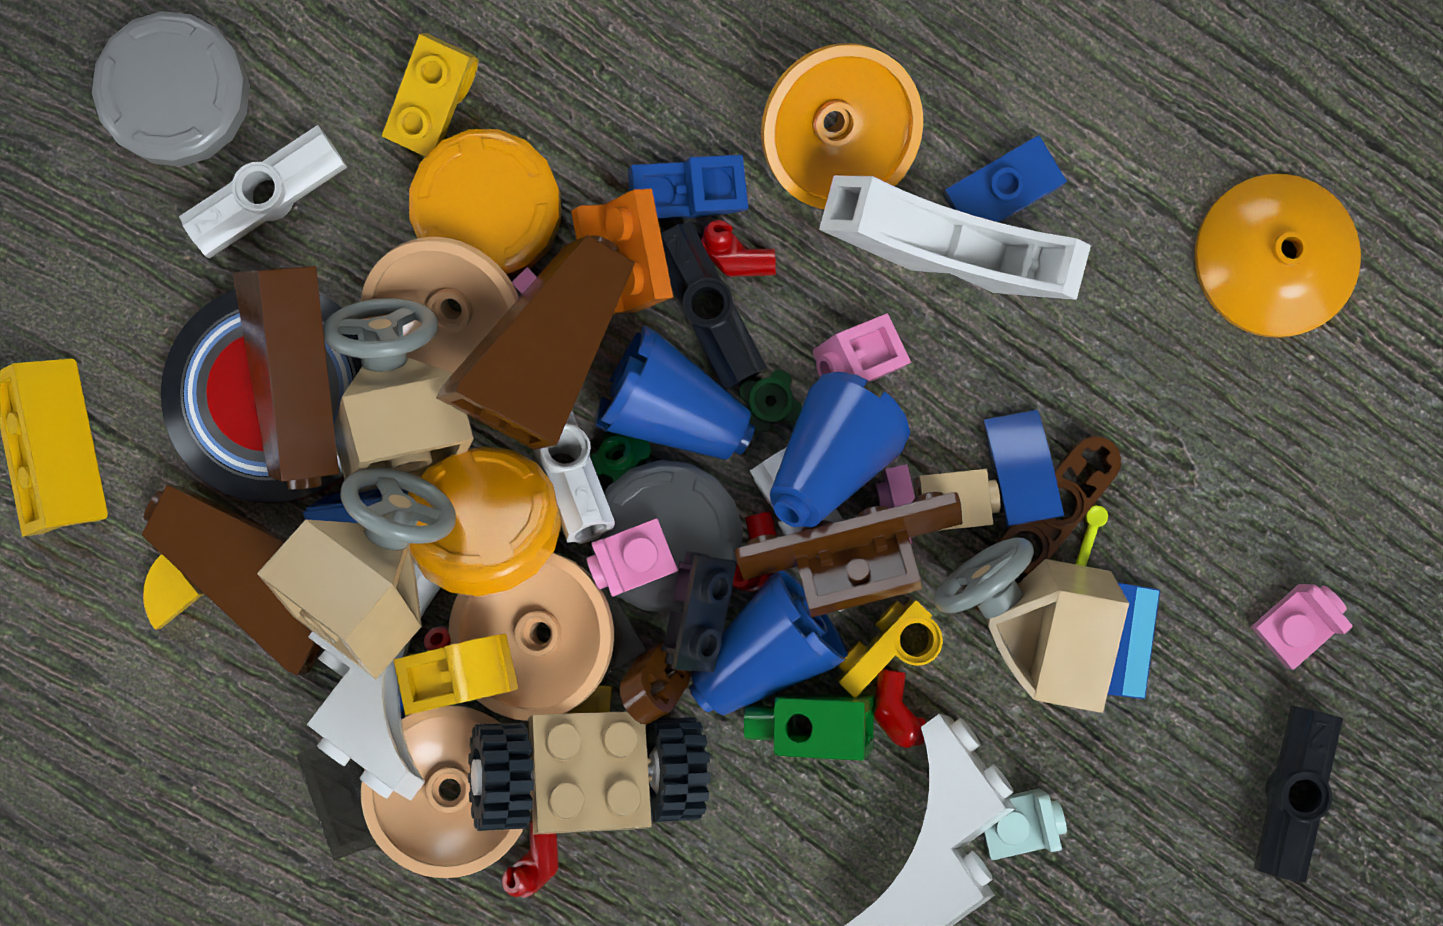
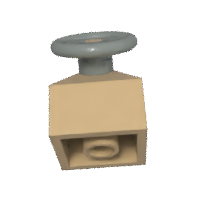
(391, 405)
(360, 578)
(1052, 627)

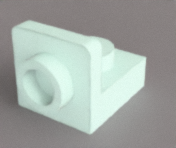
(1028, 828)

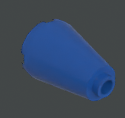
(672, 402)
(836, 448)
(769, 648)

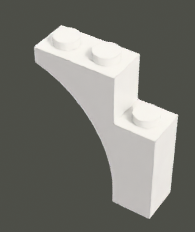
(953, 242)
(364, 717)
(964, 801)

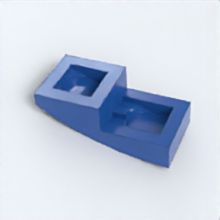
(693, 187)
(1023, 468)

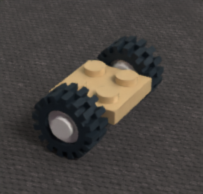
(587, 773)

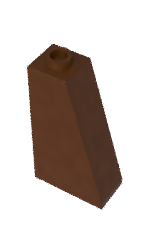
(541, 349)
(289, 372)
(222, 558)

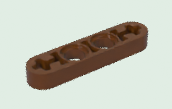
(1053, 532)

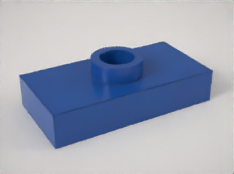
(1007, 183)

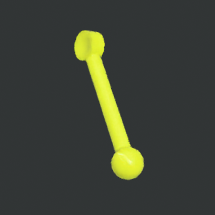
(1095, 518)

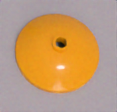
(875, 125)
(1249, 275)

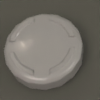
(170, 88)

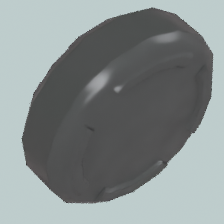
(691, 511)

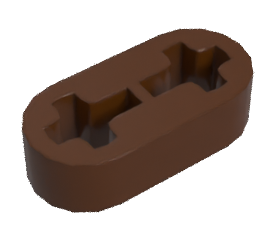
(652, 686)

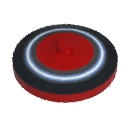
(213, 406)

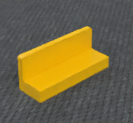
(49, 446)

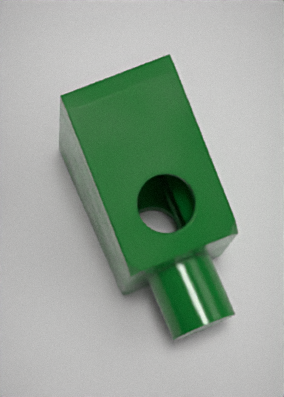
(839, 723)

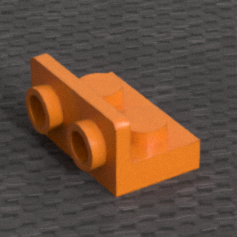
(635, 229)

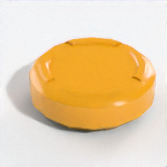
(489, 195)
(502, 523)

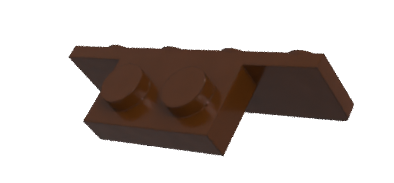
(856, 557)

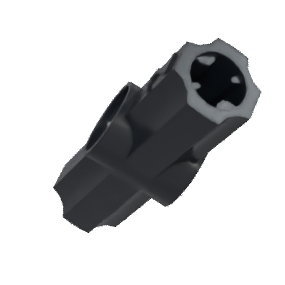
(724, 337)
(1288, 830)

